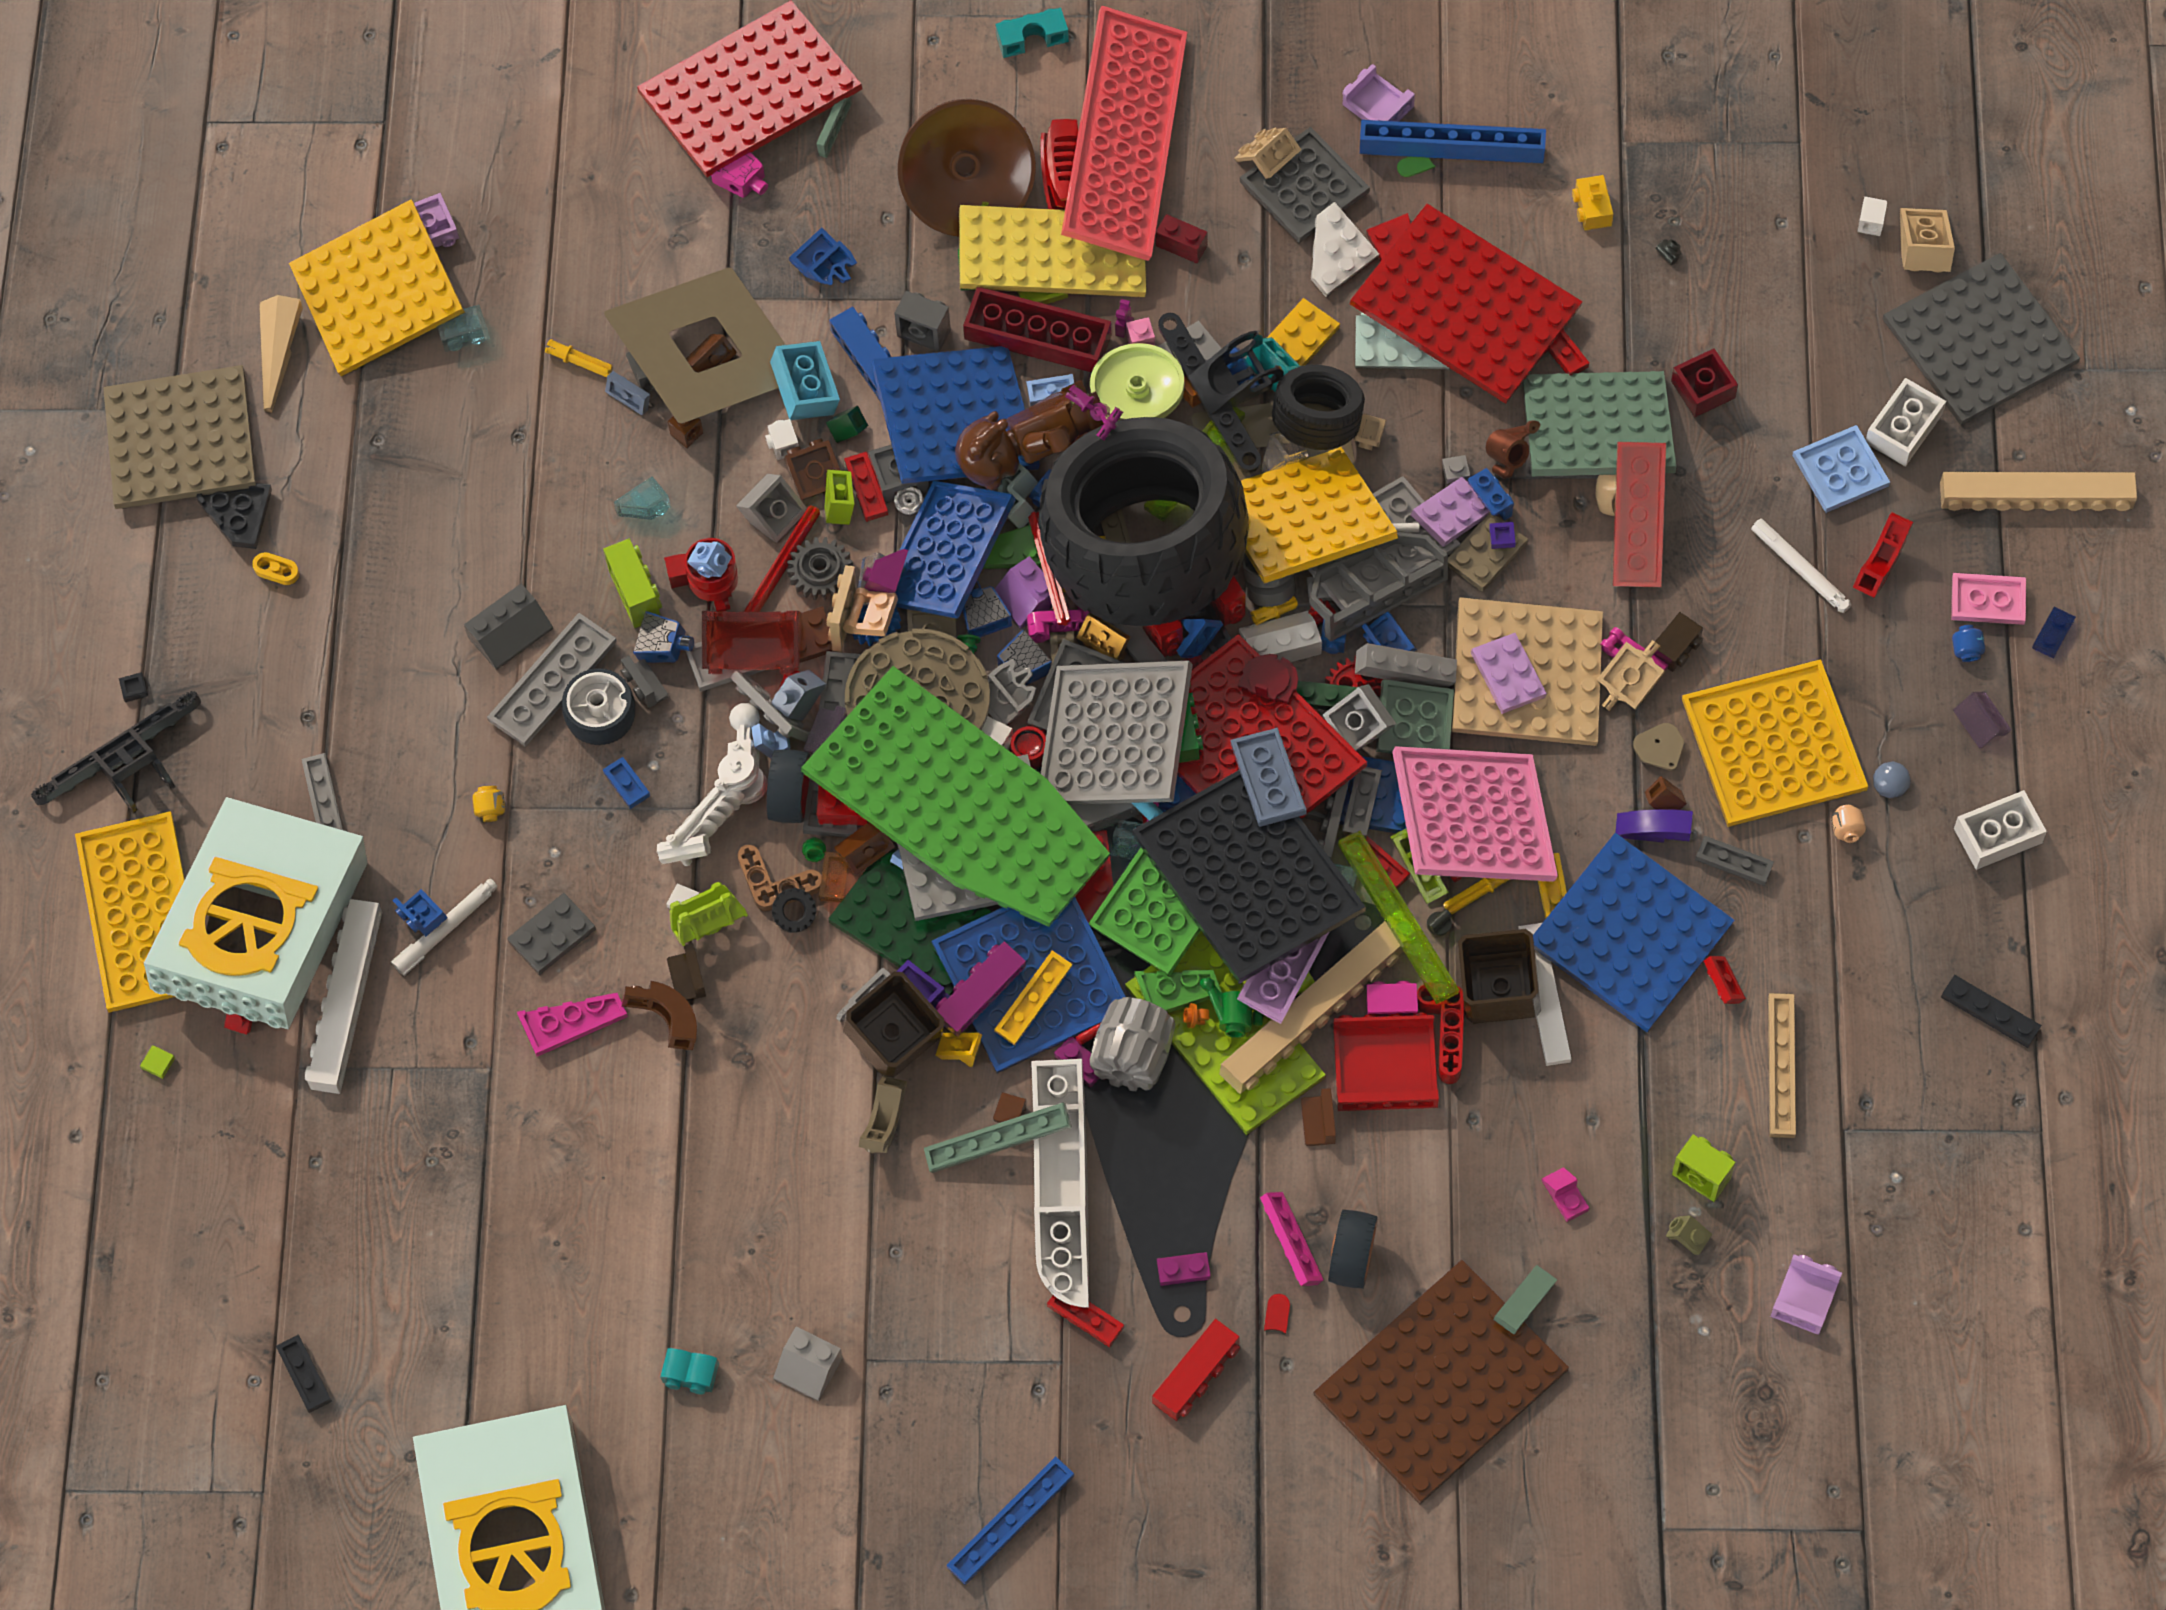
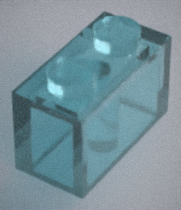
(464, 330)

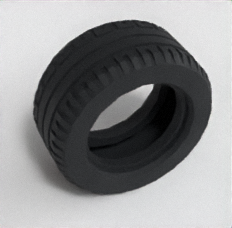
(1318, 428)

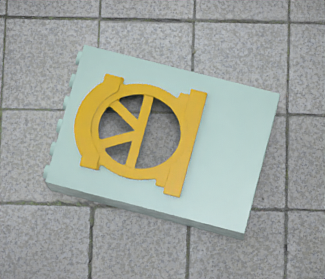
(275, 856)
(500, 1465)

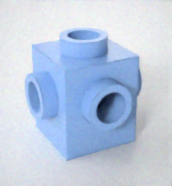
(709, 559)

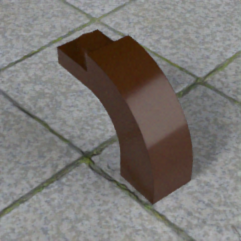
(670, 1006)

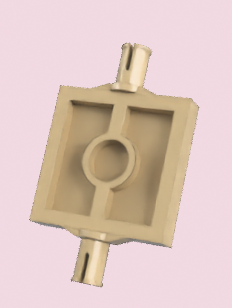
(1631, 675)

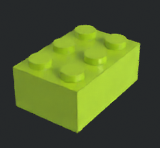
(632, 580)

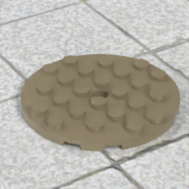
(931, 660)

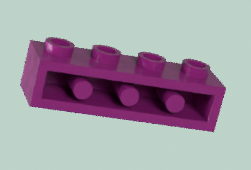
(981, 988)

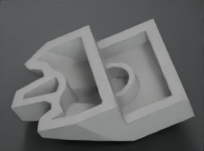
(1008, 692)

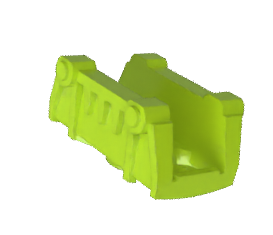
(704, 913)

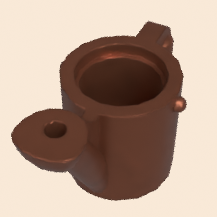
(1510, 447)

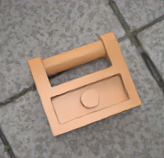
(877, 615)

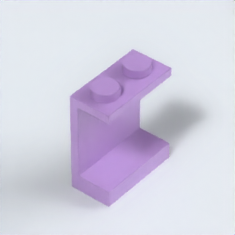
(1806, 1294)

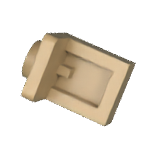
(1370, 432)

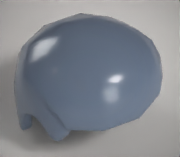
(1891, 779)

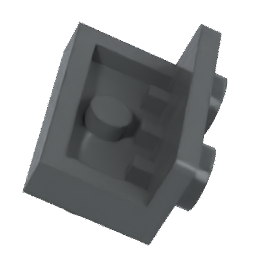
(644, 681)

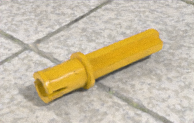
(578, 358)
(1472, 893)

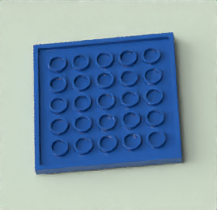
(935, 398)
(1631, 932)
(1073, 1006)

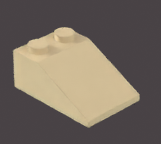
(1926, 240)

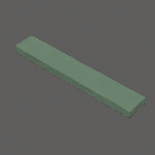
(997, 1137)

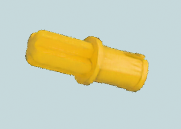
(1266, 613)

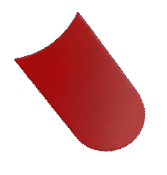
(1277, 1313)

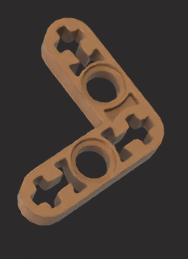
(766, 887)

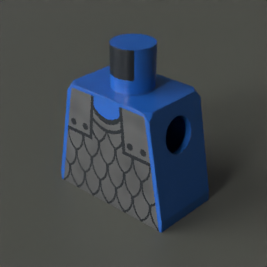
(985, 612)
(661, 639)
(1026, 654)

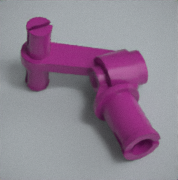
(1098, 411)

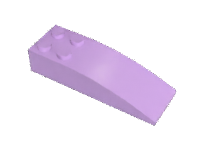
(1276, 986)

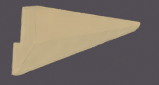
(278, 326)

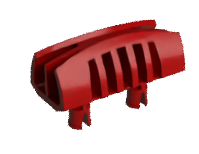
(1057, 159)

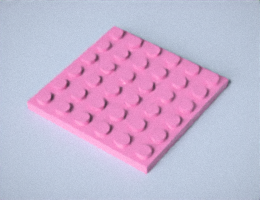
(1474, 814)

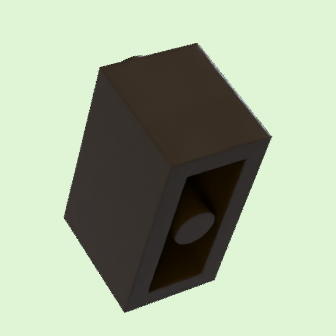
(1678, 641)

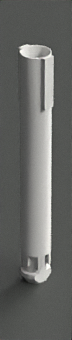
(1801, 565)
(415, 952)

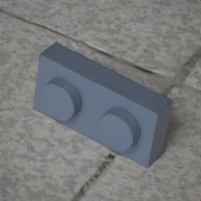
(627, 393)

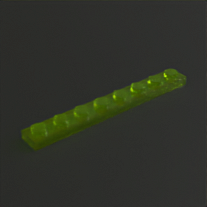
(1398, 917)

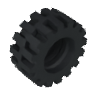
(778, 910)

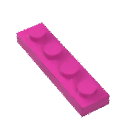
(1291, 1239)

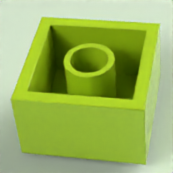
(1703, 1167)

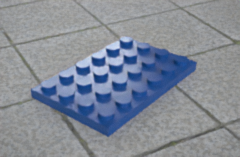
(949, 547)

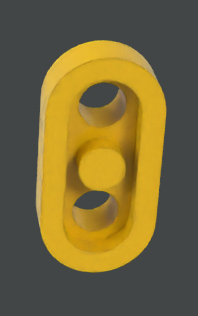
(277, 568)

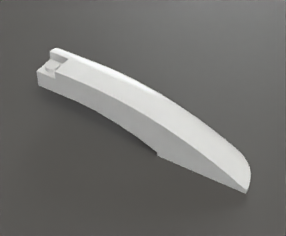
(1062, 1184)

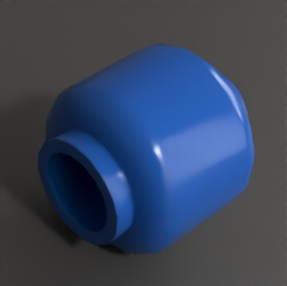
(1968, 643)

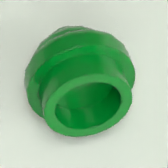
(814, 849)

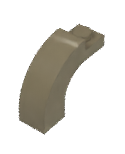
(884, 1115)

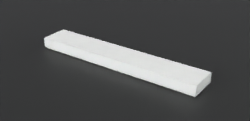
(1550, 1018)

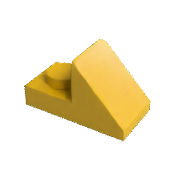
(961, 1048)

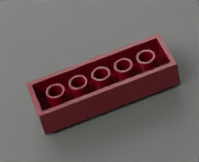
(1036, 329)

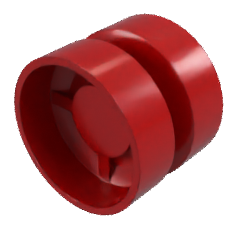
(713, 587)

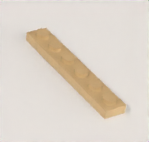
(1781, 1065)

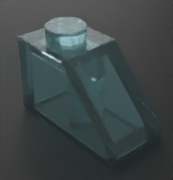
(643, 501)

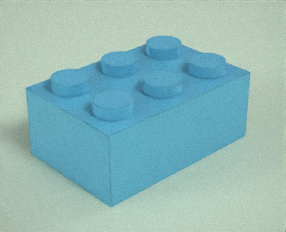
(804, 380)

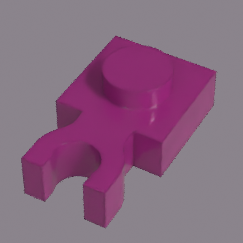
(1123, 316)

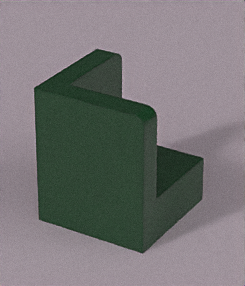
(847, 424)

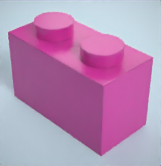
(1389, 999)

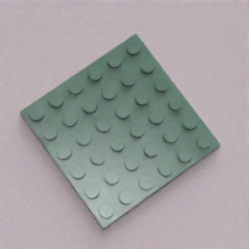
(1588, 415)

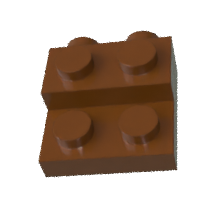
(810, 467)

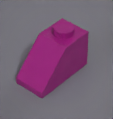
(885, 572)

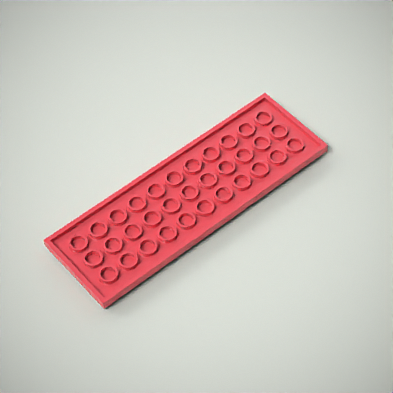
(1124, 133)

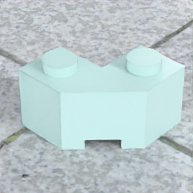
(1020, 487)

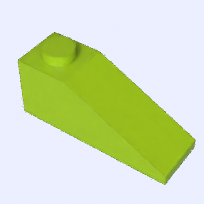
(1429, 886)

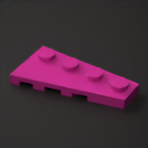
(565, 1023)

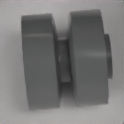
(1270, 593)

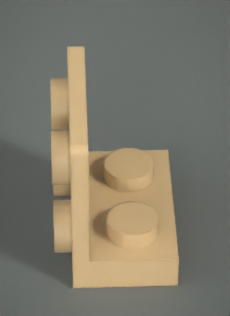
(1269, 150)

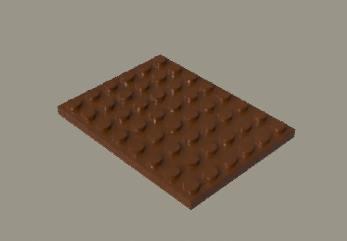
(1439, 1382)

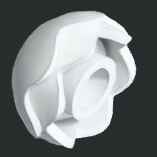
(911, 494)

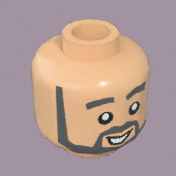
(1848, 823)

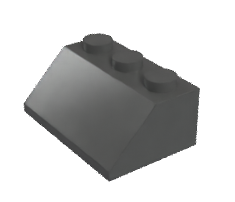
(508, 626)

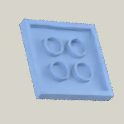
(1841, 468)

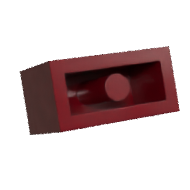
(1181, 238)

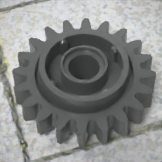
(818, 555)

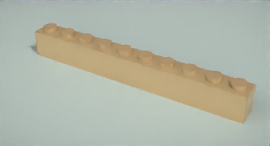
(1312, 1009)

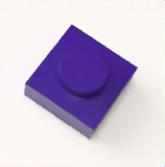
(1502, 535)

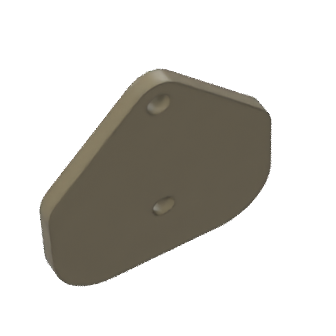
(1661, 753)

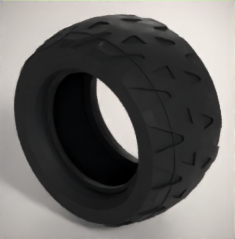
(1153, 578)

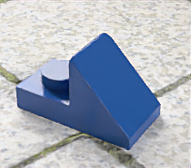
(1200, 635)

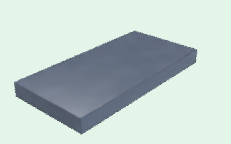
(1268, 777)

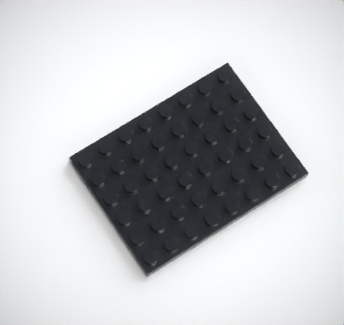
(1245, 884)

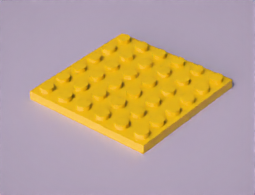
(376, 287)
(1311, 515)
(1774, 743)

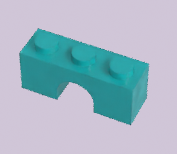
(1047, 24)

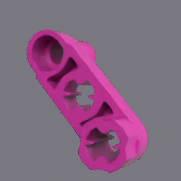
(1044, 622)

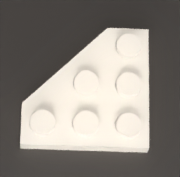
(1338, 250)

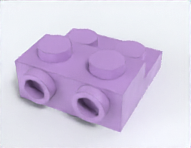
(437, 220)

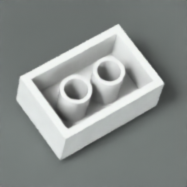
(1905, 422)
(2000, 830)

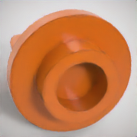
(1195, 1016)

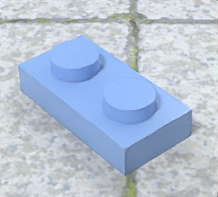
(1042, 388)

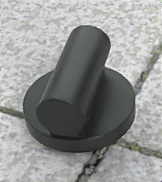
(1669, 250)
(1439, 922)

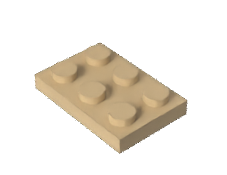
(842, 604)

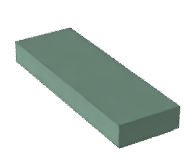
(833, 126)
(1525, 1299)

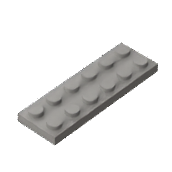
(542, 687)

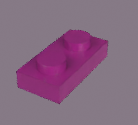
(1072, 1050)
(1183, 1269)

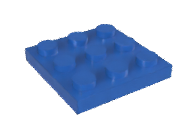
(1388, 807)

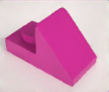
(1564, 1192)

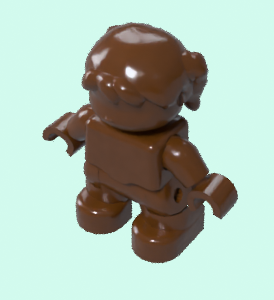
(991, 453)

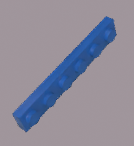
(1010, 1520)

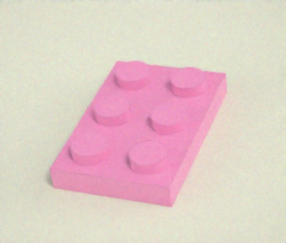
(1988, 598)

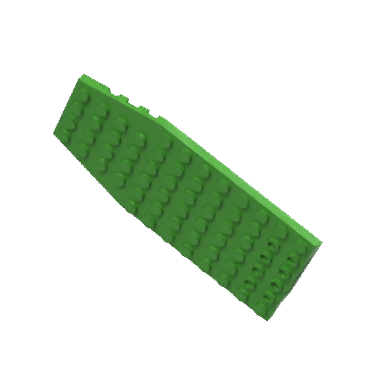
(957, 800)

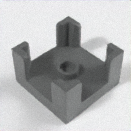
(887, 473)

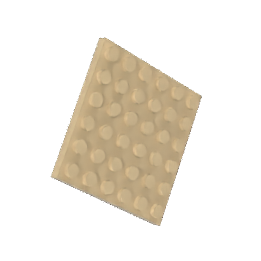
(1564, 654)

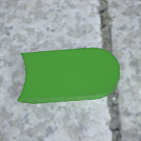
(1414, 165)

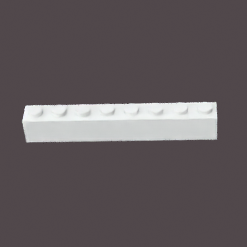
(344, 996)

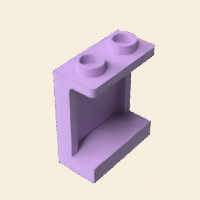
(1376, 98)

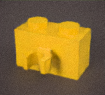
(1593, 202)

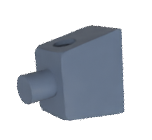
(795, 698)

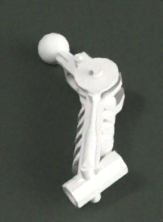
(738, 784)

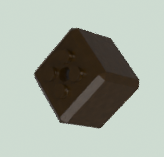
(1496, 958)
(898, 1004)

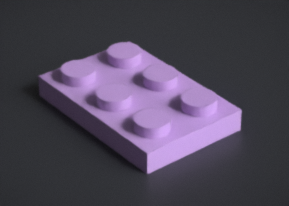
(1450, 512)
(1508, 673)

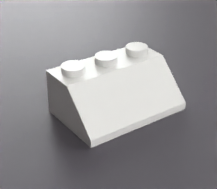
(1288, 637)

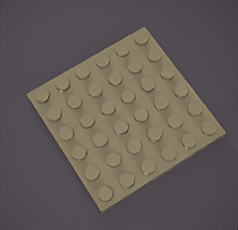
(179, 437)

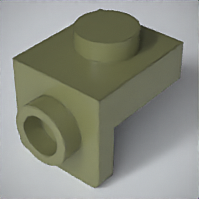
(1689, 1233)

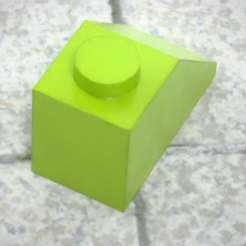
(839, 497)

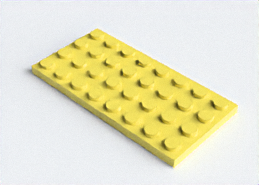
(1028, 254)

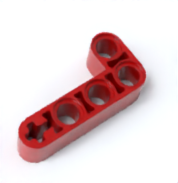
(1448, 1033)

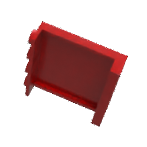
(1385, 1062)

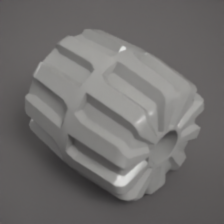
(1132, 1043)

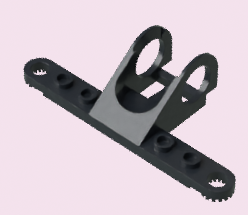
(1217, 386)
(121, 751)

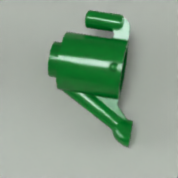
(1233, 1015)

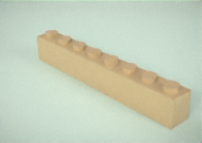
(2038, 490)

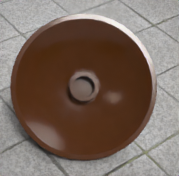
(964, 157)

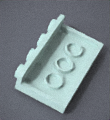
(1384, 349)

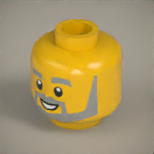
(488, 803)

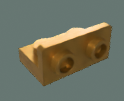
(1103, 637)

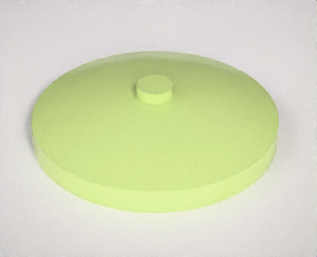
(1139, 381)

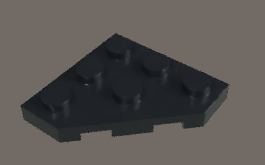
(238, 513)

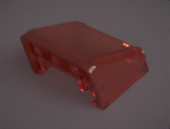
(751, 641)

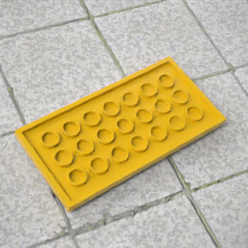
(130, 886)

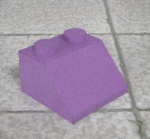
(1024, 591)

